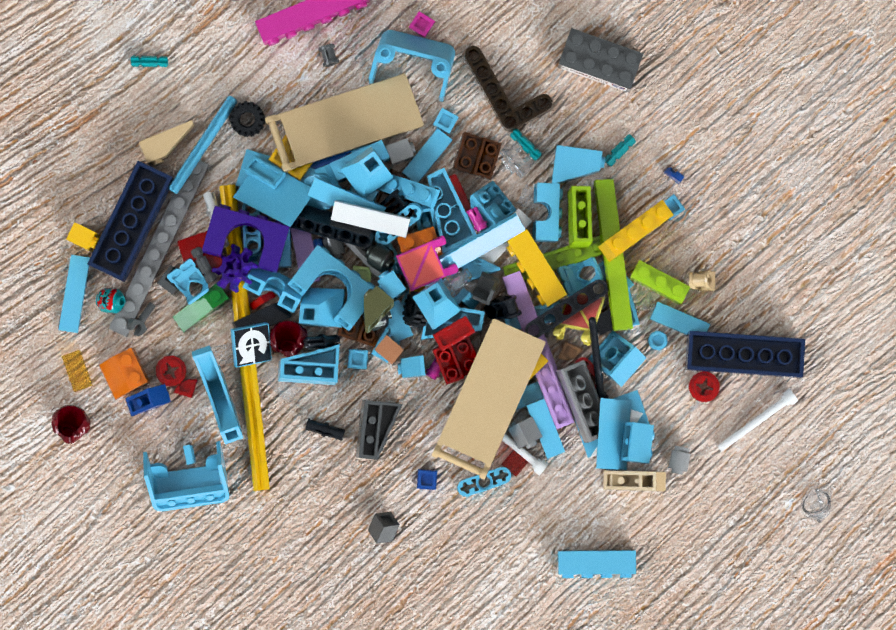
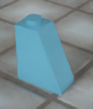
(575, 163)

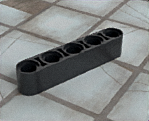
(320, 223)
(572, 301)

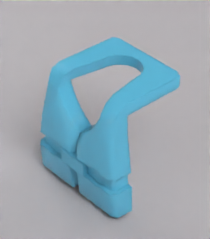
(184, 275)
(570, 275)

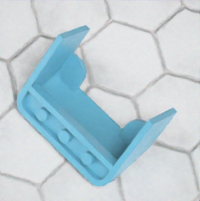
(438, 52)
(187, 486)

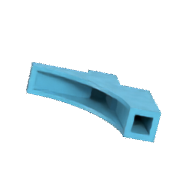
(218, 394)

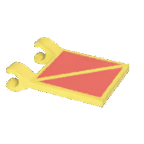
(580, 320)

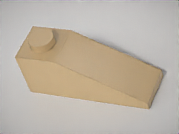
(163, 144)
(634, 480)

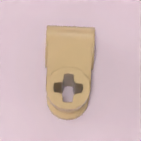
(702, 280)

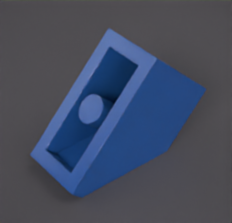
(148, 400)

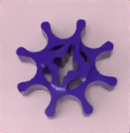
(235, 268)

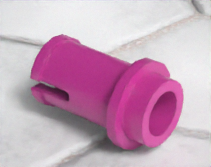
(477, 219)
(434, 370)

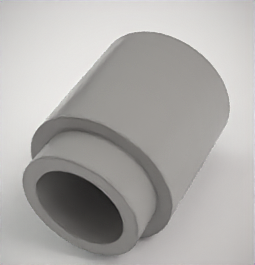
(679, 460)

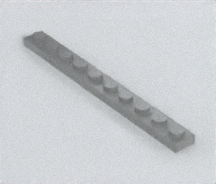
(158, 249)

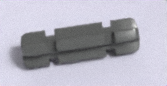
(203, 265)

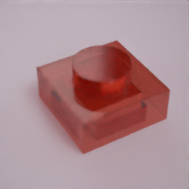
(514, 463)

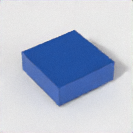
(427, 479)

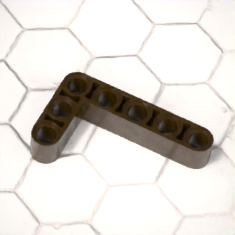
(499, 95)

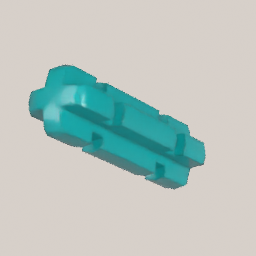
(149, 61)
(527, 146)
(620, 150)

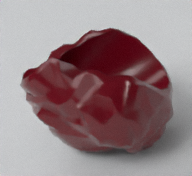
(288, 338)
(70, 423)

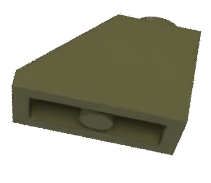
(376, 306)

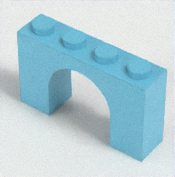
(322, 263)

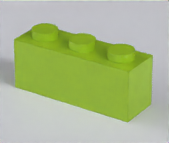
(579, 216)
(659, 282)

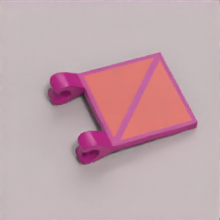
(423, 265)

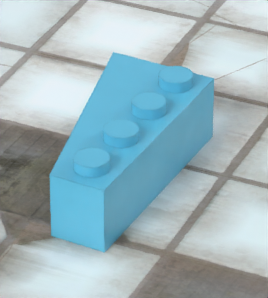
(449, 212)

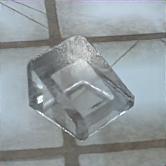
(643, 301)

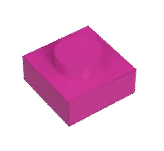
(422, 24)

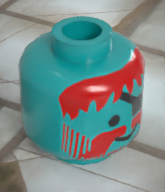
(110, 300)

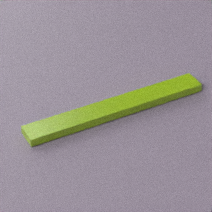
(615, 269)

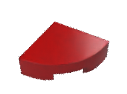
(263, 299)
(186, 388)

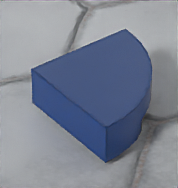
(675, 176)

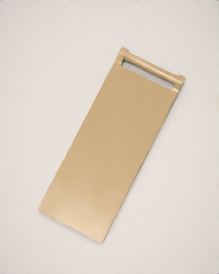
(346, 121)
(489, 396)

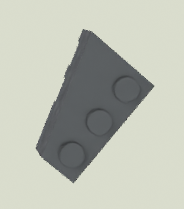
(374, 427)

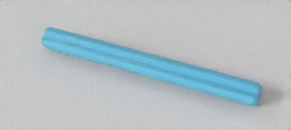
(202, 144)

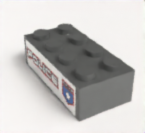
(600, 60)

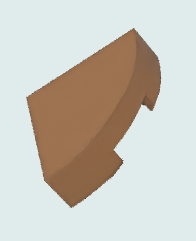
(569, 351)

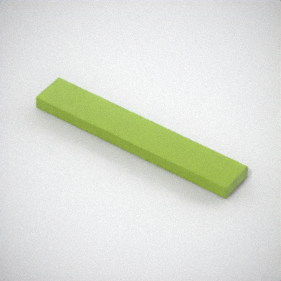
(563, 256)

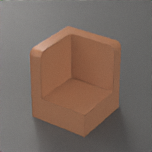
(389, 349)

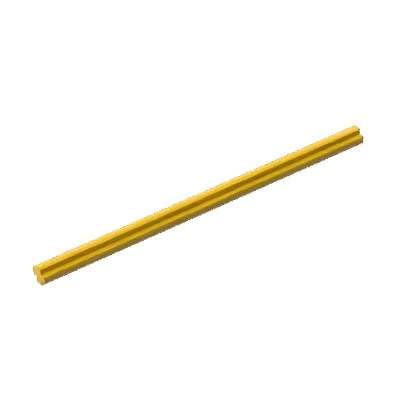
(248, 373)

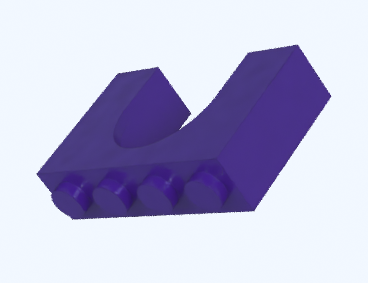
(225, 220)

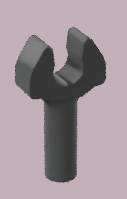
(141, 320)

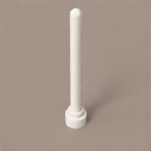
(787, 399)
(538, 464)

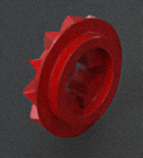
(162, 368)
(712, 382)

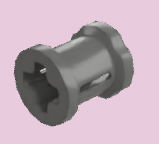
(328, 55)

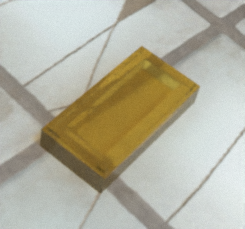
(77, 370)

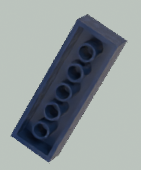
(131, 221)
(745, 354)

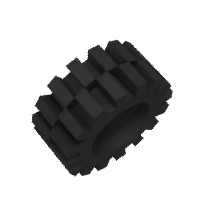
(247, 130)
(412, 313)

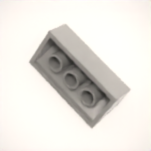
(582, 398)

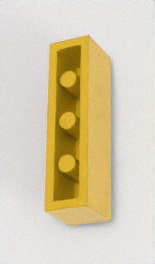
(635, 230)
(537, 268)

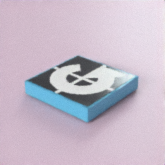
(251, 344)

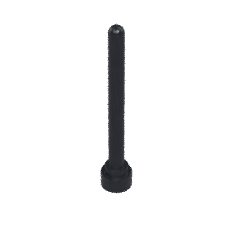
(596, 358)

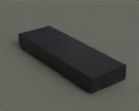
(270, 314)

